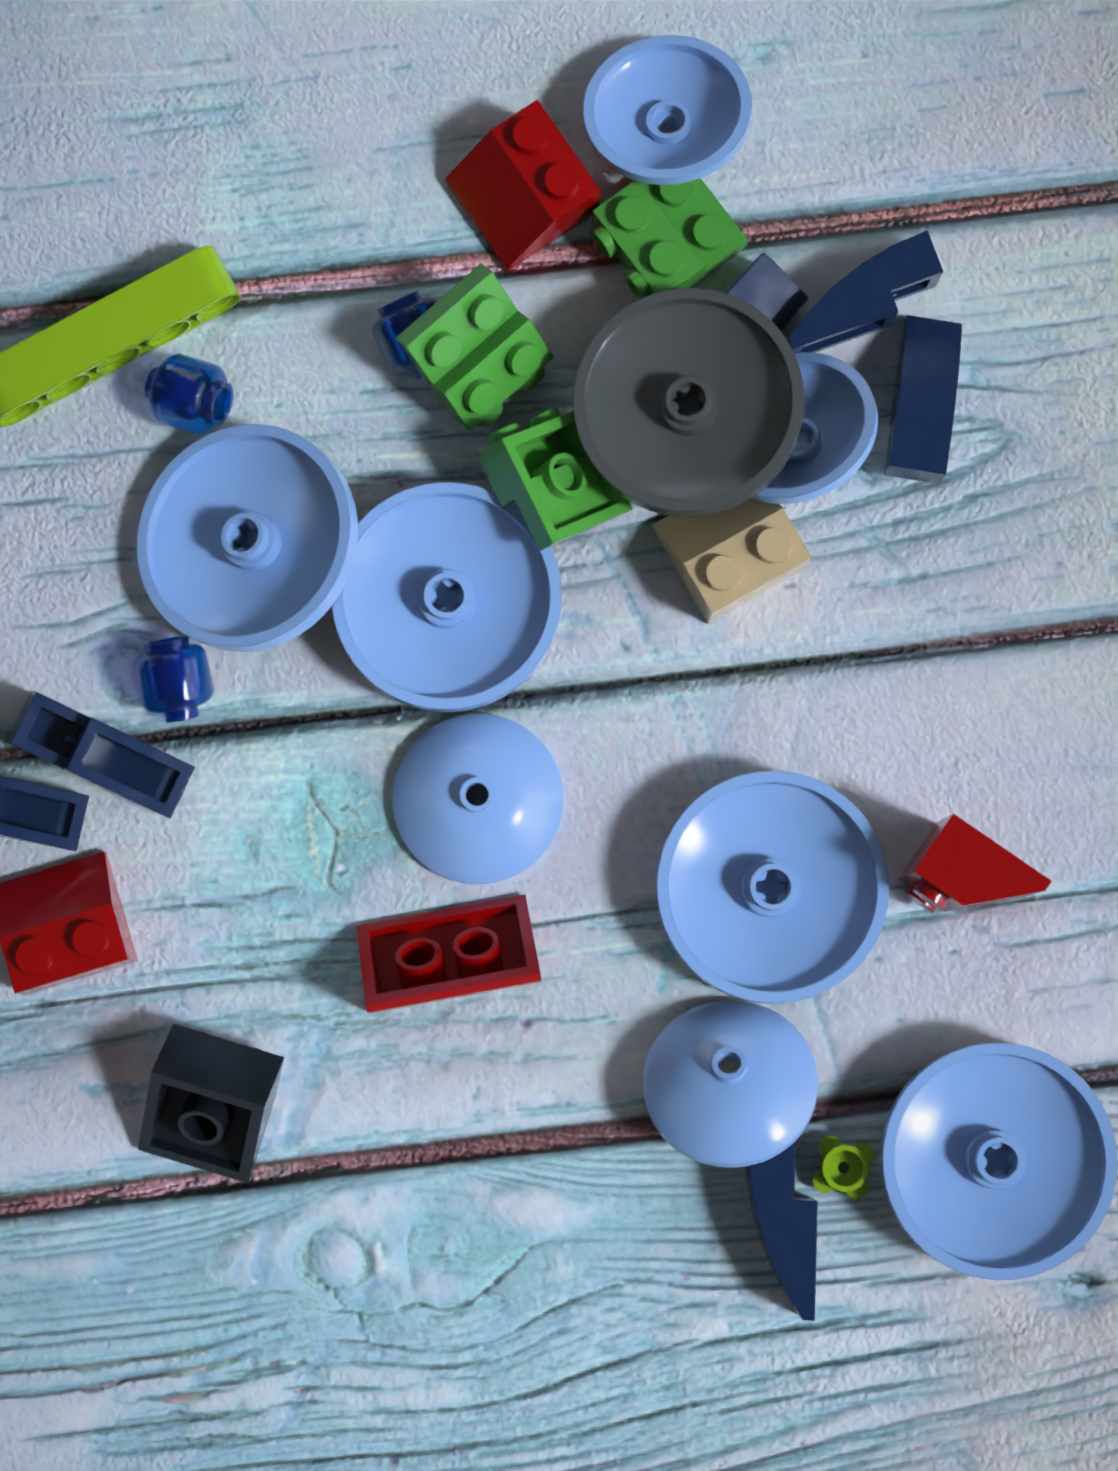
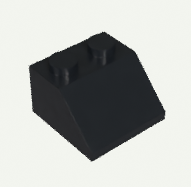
(209, 1102)

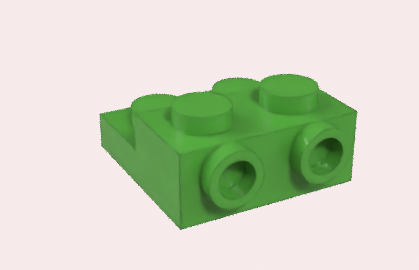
(666, 234)
(475, 349)
(549, 478)

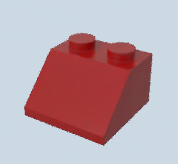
(523, 186)
(966, 869)
(63, 925)

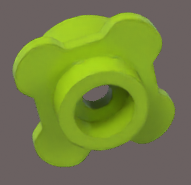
(851, 1182)

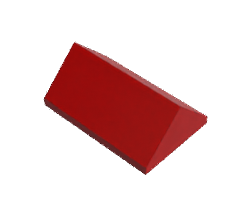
(447, 954)

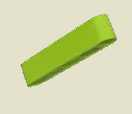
(113, 332)

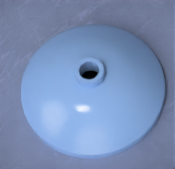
(661, 87)
(836, 426)
(485, 840)
(735, 1115)

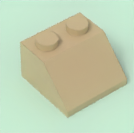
(732, 554)

